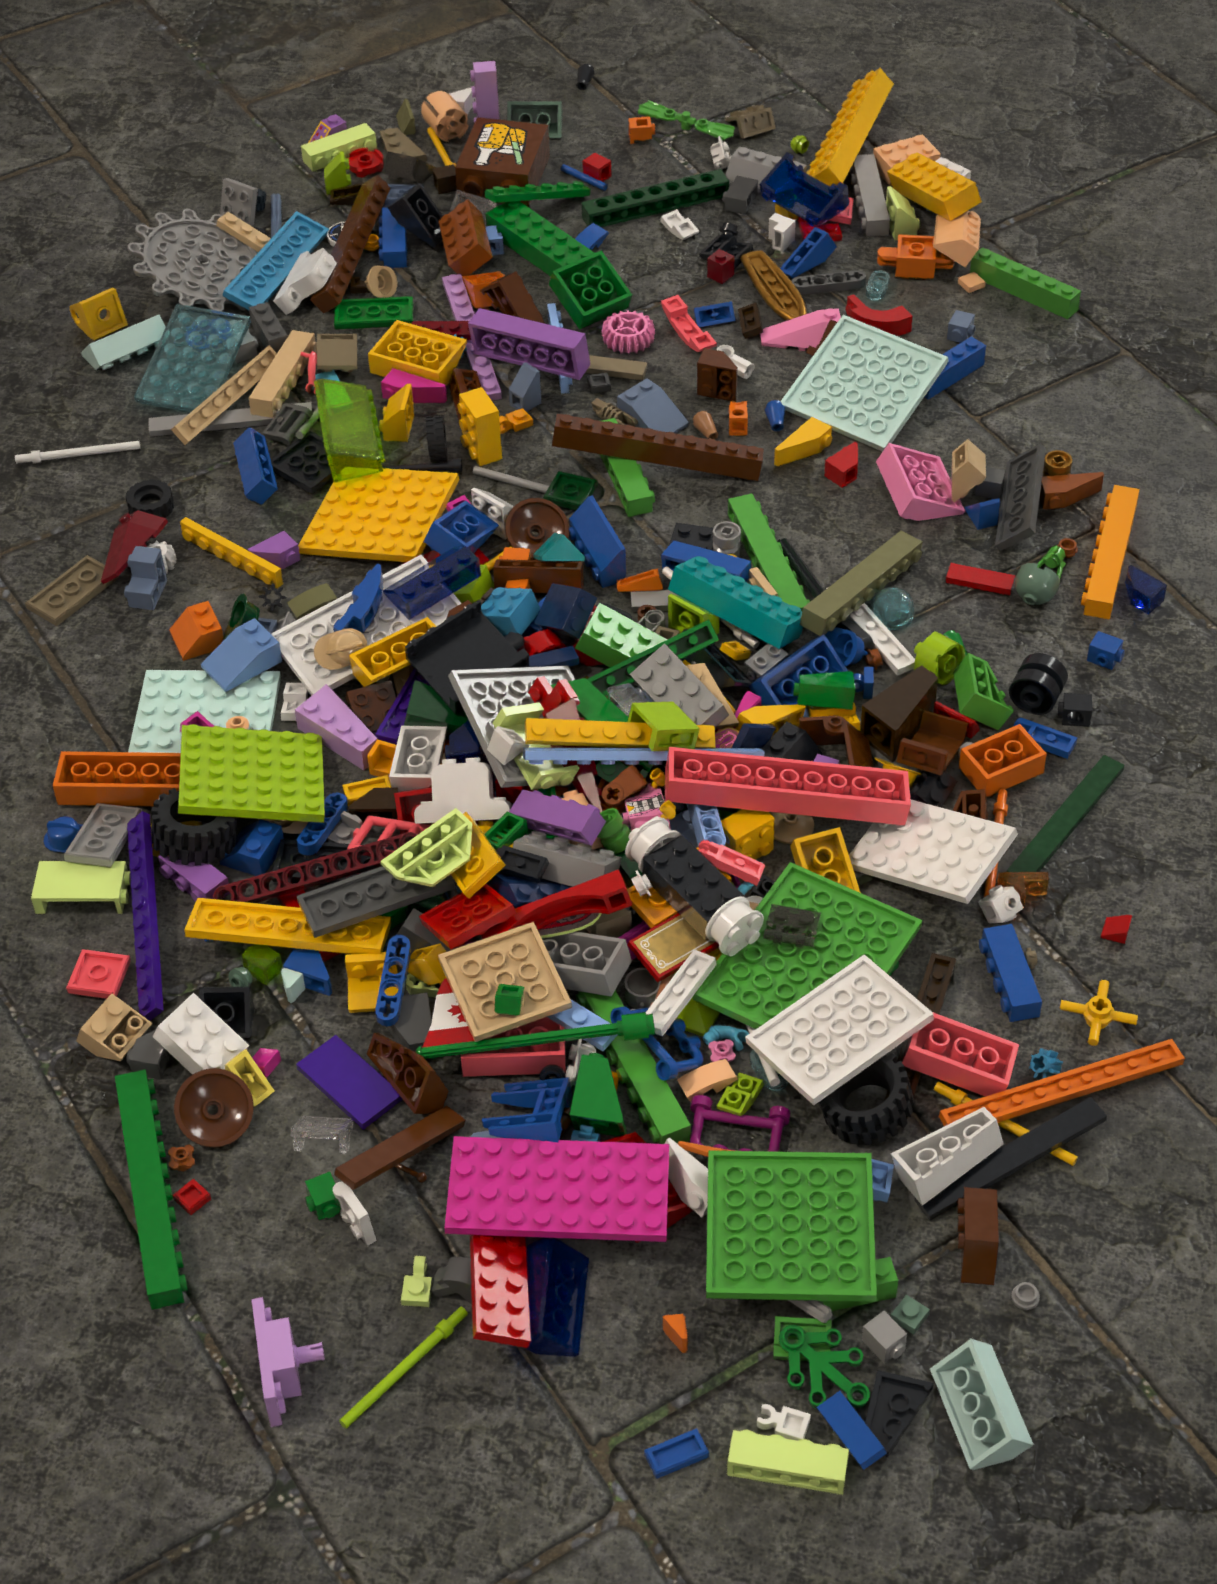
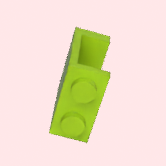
(668, 725)

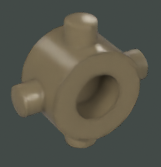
(1031, 958)

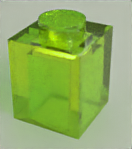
(262, 962)

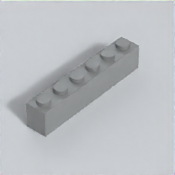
(869, 196)

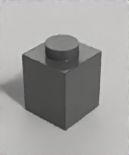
(992, 485)

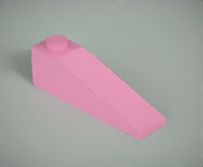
(799, 331)

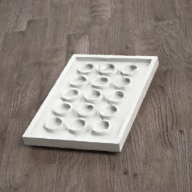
(934, 851)
(839, 1029)

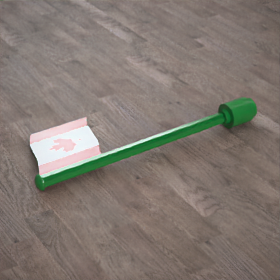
(451, 1035)

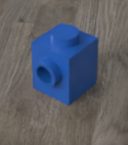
(1105, 650)

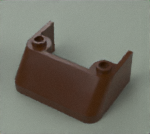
(837, 730)

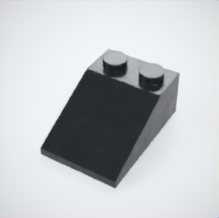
(418, 214)

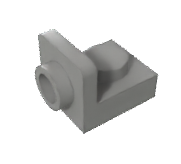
(345, 830)

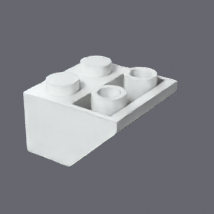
(493, 508)

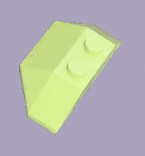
(433, 852)

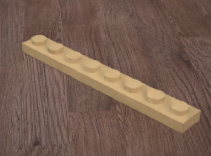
(224, 396)

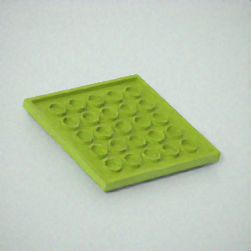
(251, 774)

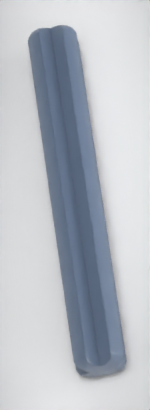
(276, 217)

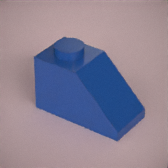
(313, 969)

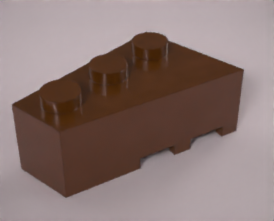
(512, 298)
(979, 1235)

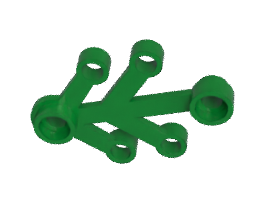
(821, 1362)

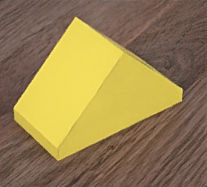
(249, 1072)

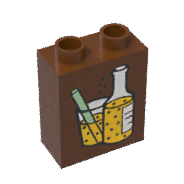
(502, 156)

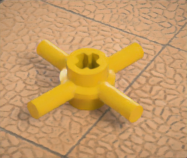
(1098, 1012)

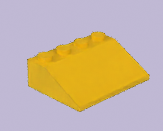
(416, 352)

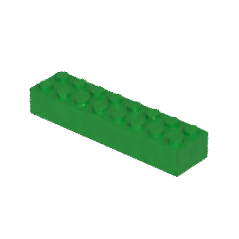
(535, 237)

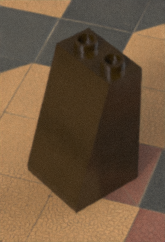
(898, 711)

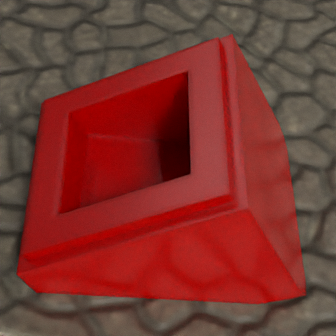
(1116, 928)

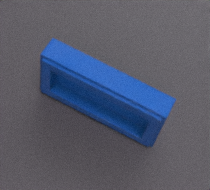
(676, 1453)

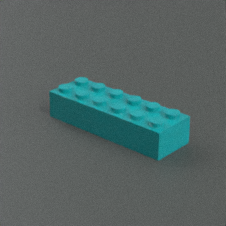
(737, 601)

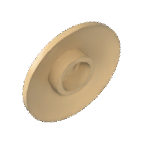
(791, 826)

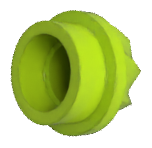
(799, 144)

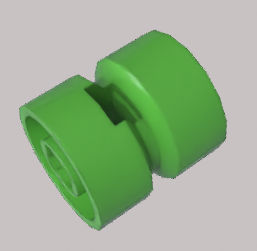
(614, 833)

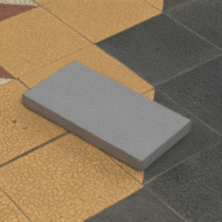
(101, 835)

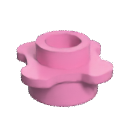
(727, 1054)

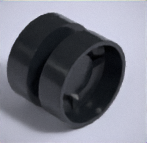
(1038, 684)

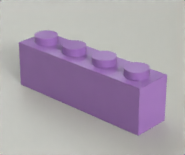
(559, 816)

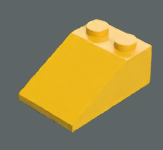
(825, 855)

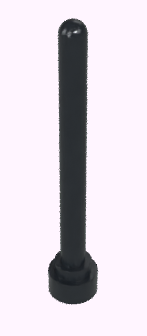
(452, 466)

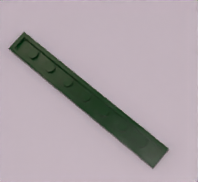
(1068, 816)

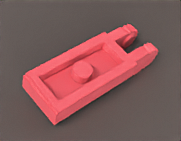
(732, 861)

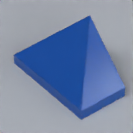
(714, 314)

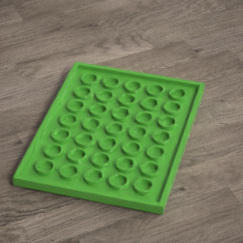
(773, 976)

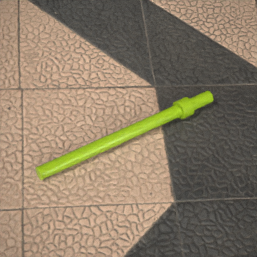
(442, 1331)

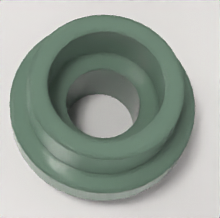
(240, 977)

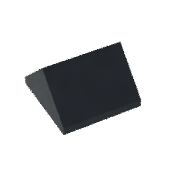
(232, 1005)

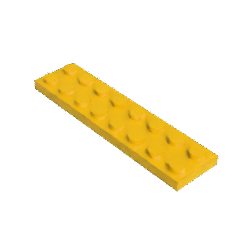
(280, 927)

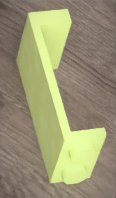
(536, 775)
(80, 883)

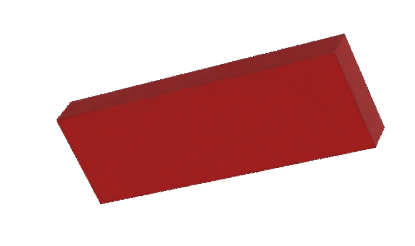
(980, 579)

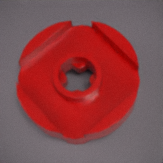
(365, 162)

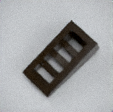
(347, 195)

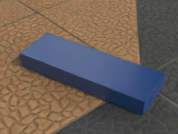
(851, 1430)

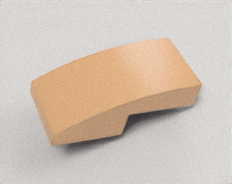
(712, 1075)

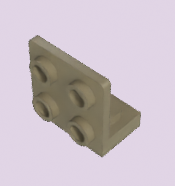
(753, 120)

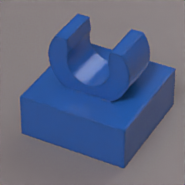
(865, 682)

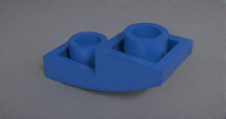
(592, 236)

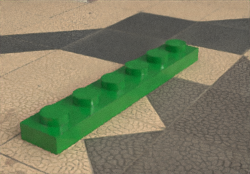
(533, 192)

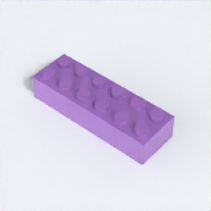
(528, 341)

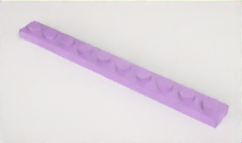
(463, 311)

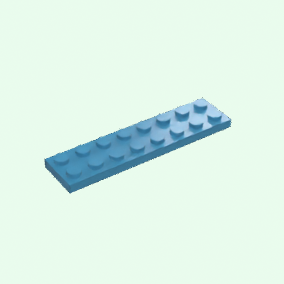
(274, 261)

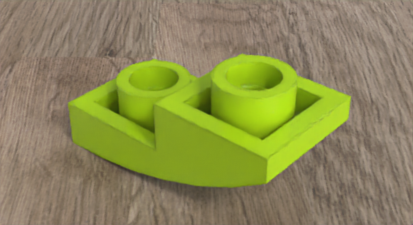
(741, 1095)

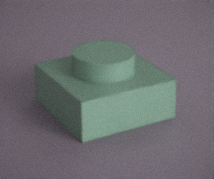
(910, 1314)

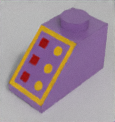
(329, 126)

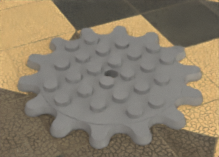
(174, 254)

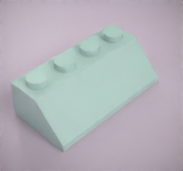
(124, 343)
(980, 1405)

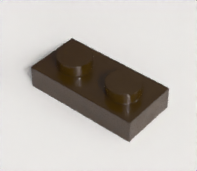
(750, 320)

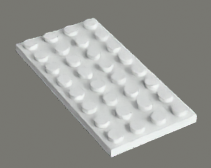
(300, 636)

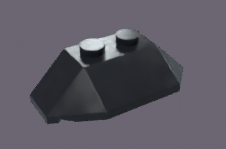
(721, 667)

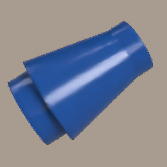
(775, 413)

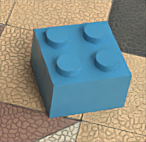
(511, 609)

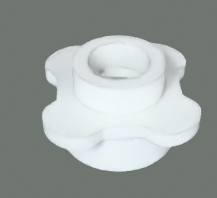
(642, 884)

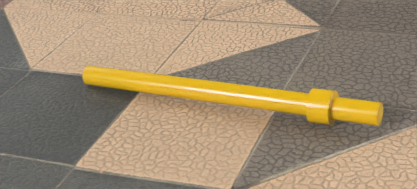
(959, 1097)

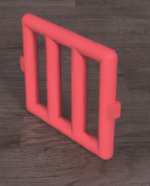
(390, 826)

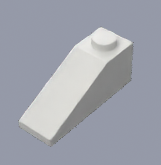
(688, 1178)

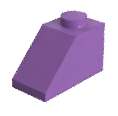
(278, 550)

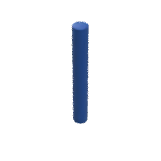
(584, 177)

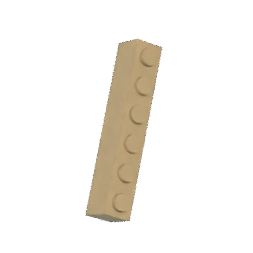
(282, 374)

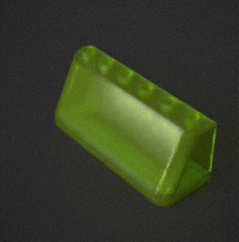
(349, 429)

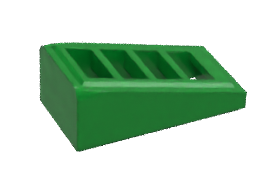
(507, 821)

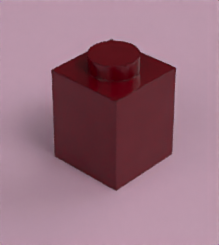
(720, 266)

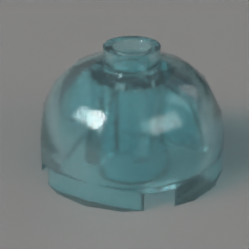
(893, 607)

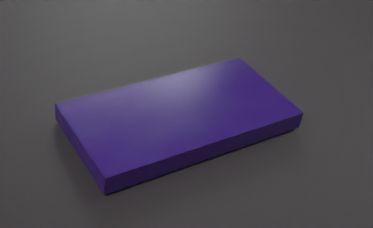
(349, 1081)

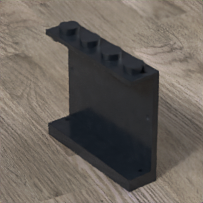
(461, 643)

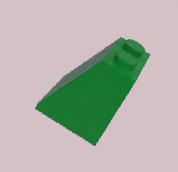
(596, 1098)

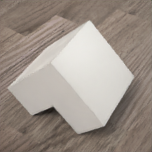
(781, 231)

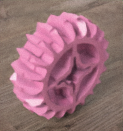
(628, 332)

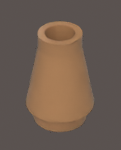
(704, 423)

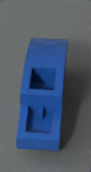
(365, 602)

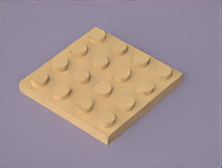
(510, 959)

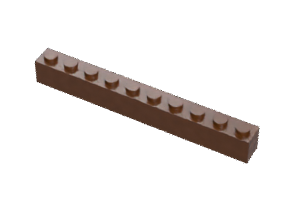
(352, 242)
(657, 447)

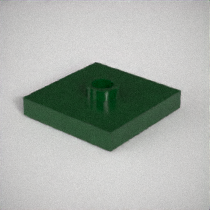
(570, 490)

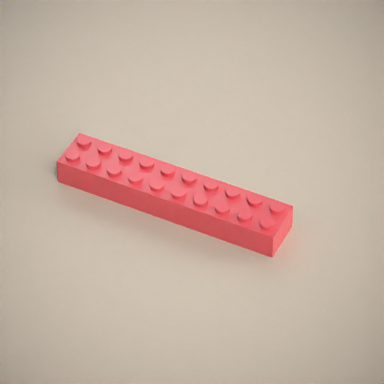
(787, 786)

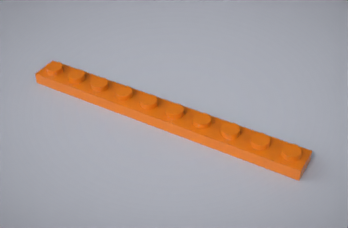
(1072, 1083)

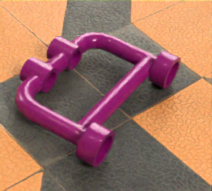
(702, 1105)

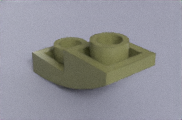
(311, 600)

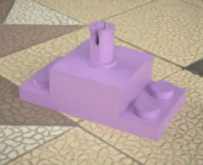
(279, 1359)

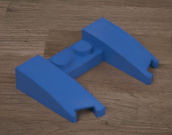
(548, 1100)

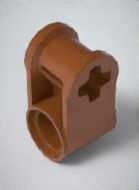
(627, 783)

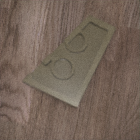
(399, 143)

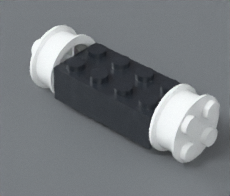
(694, 886)

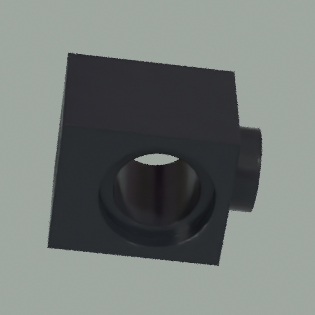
(1076, 709)

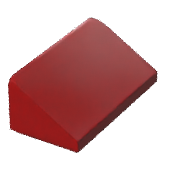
(973, 727)

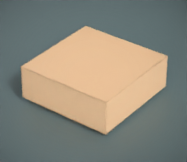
(971, 282)

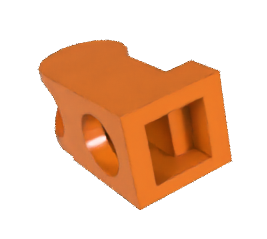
(738, 418)

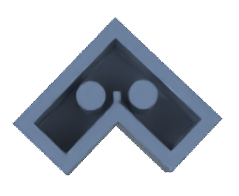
(147, 578)

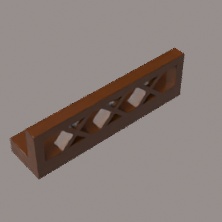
(459, 384)

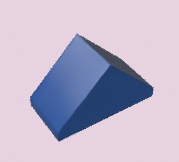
(984, 513)

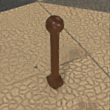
(421, 1177)

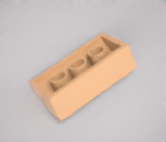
(959, 237)

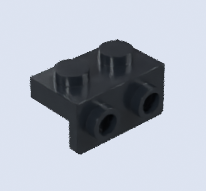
(932, 788)

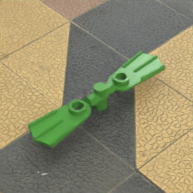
(661, 112)

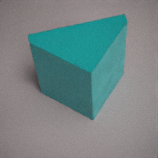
(558, 549)

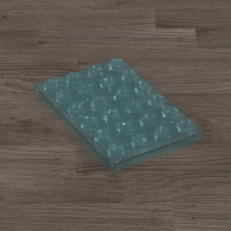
(192, 357)

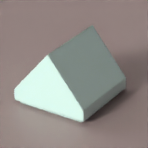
(293, 984)

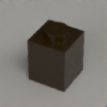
(445, 179)

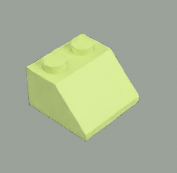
(901, 214)

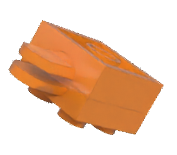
(914, 257)

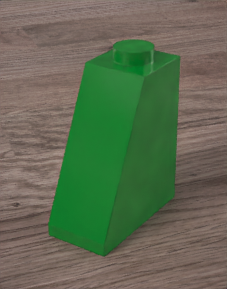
(826, 690)

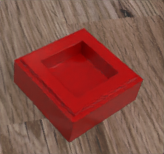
(192, 1197)

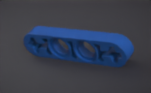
(318, 838)
(393, 980)

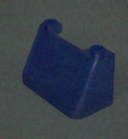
(802, 193)

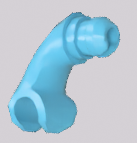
(721, 1032)

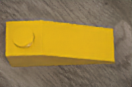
(804, 442)
(775, 715)

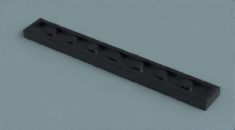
(1019, 1154)

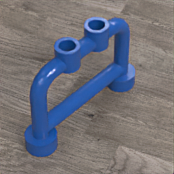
(667, 1067)

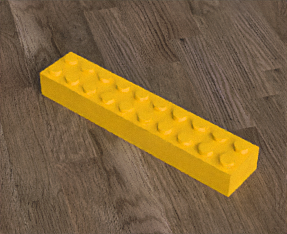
(850, 128)

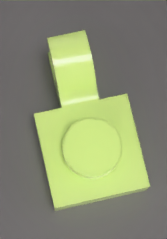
(417, 1287)

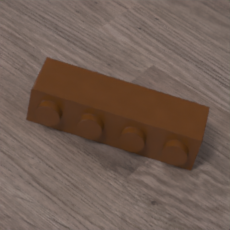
(540, 573)

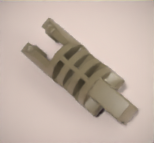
(608, 411)

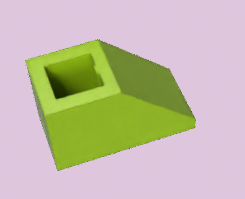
(335, 173)

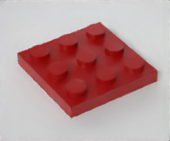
(466, 917)

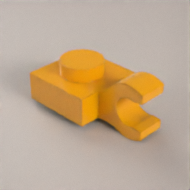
(515, 420)

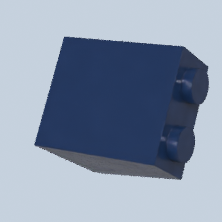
(566, 611)

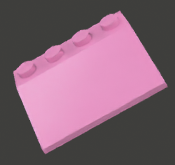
(917, 484)

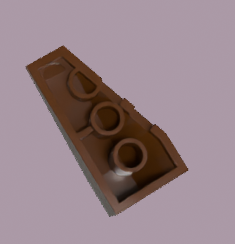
(408, 1075)

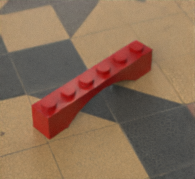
(600, 895)

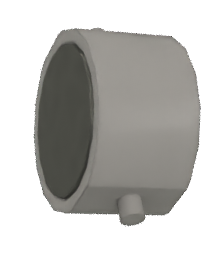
(640, 988)

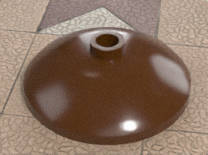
(534, 516)
(217, 1089)

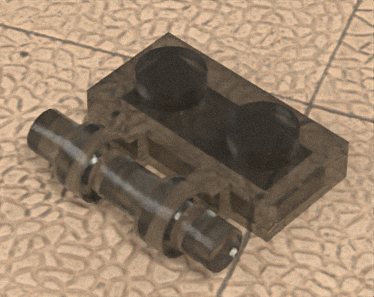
(792, 926)

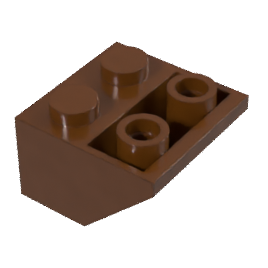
(716, 375)

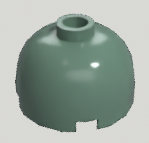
(1035, 584)

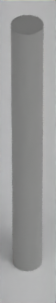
(510, 479)

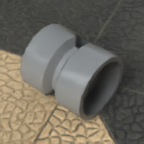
(727, 538)

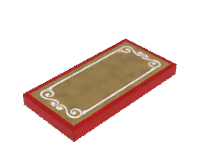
(668, 946)

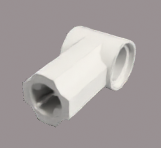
(744, 367)

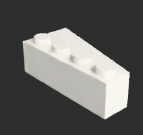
(947, 1154)

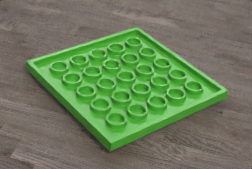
(790, 1226)

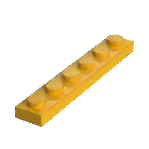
(231, 552)

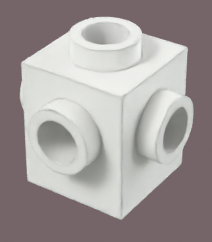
(1001, 904)

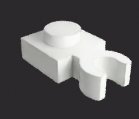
(789, 1423)

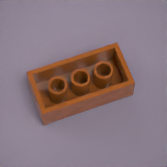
(465, 239)

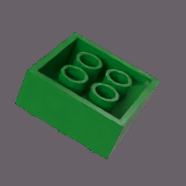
(590, 289)

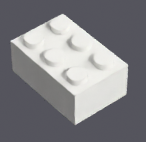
(198, 1037)

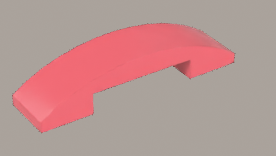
(685, 326)

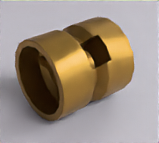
(1057, 463)

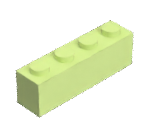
(322, 151)
(787, 1461)

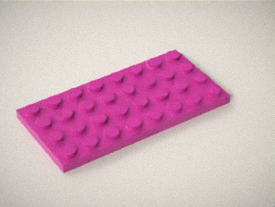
(558, 1189)

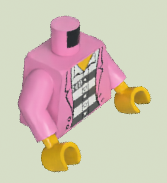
(648, 804)

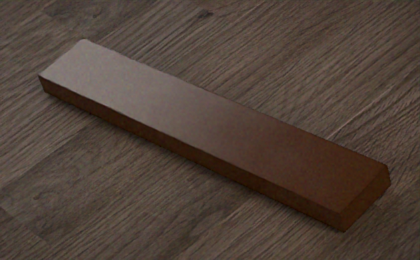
(399, 1147)

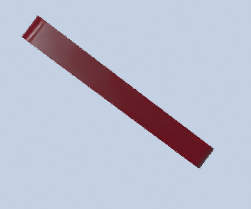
(307, 872)

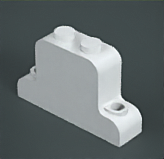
(304, 279)
(462, 787)

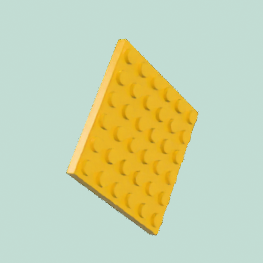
(379, 515)

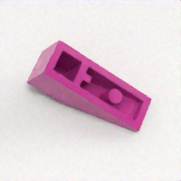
(422, 389)

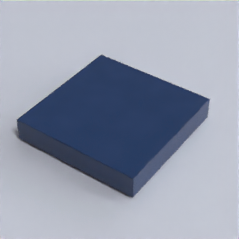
(753, 736)

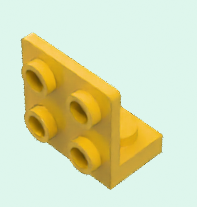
(364, 980)

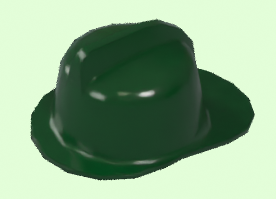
(241, 613)

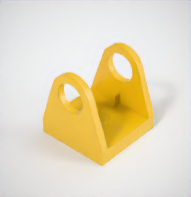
(89, 312)

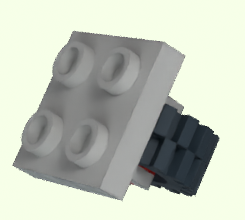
(241, 200)

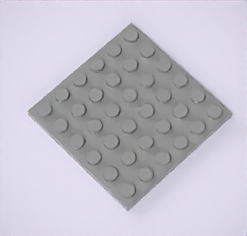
(487, 692)

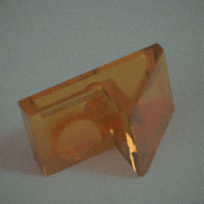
(1025, 883)

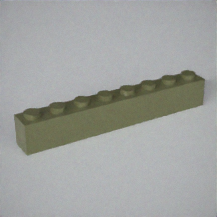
(861, 583)

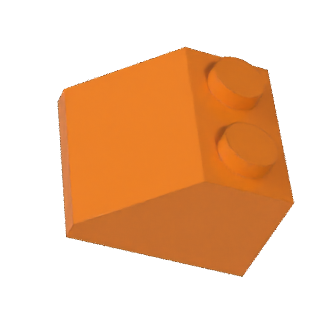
(197, 631)

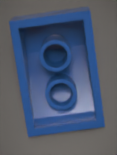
(460, 527)

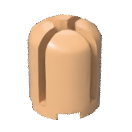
(446, 117)

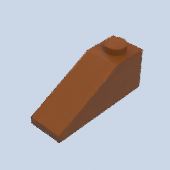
(1066, 490)

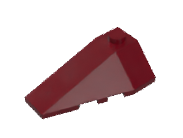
(132, 531)

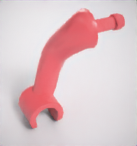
(311, 369)

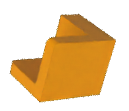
(381, 758)

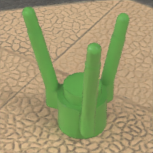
(1053, 559)

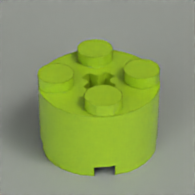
(939, 656)

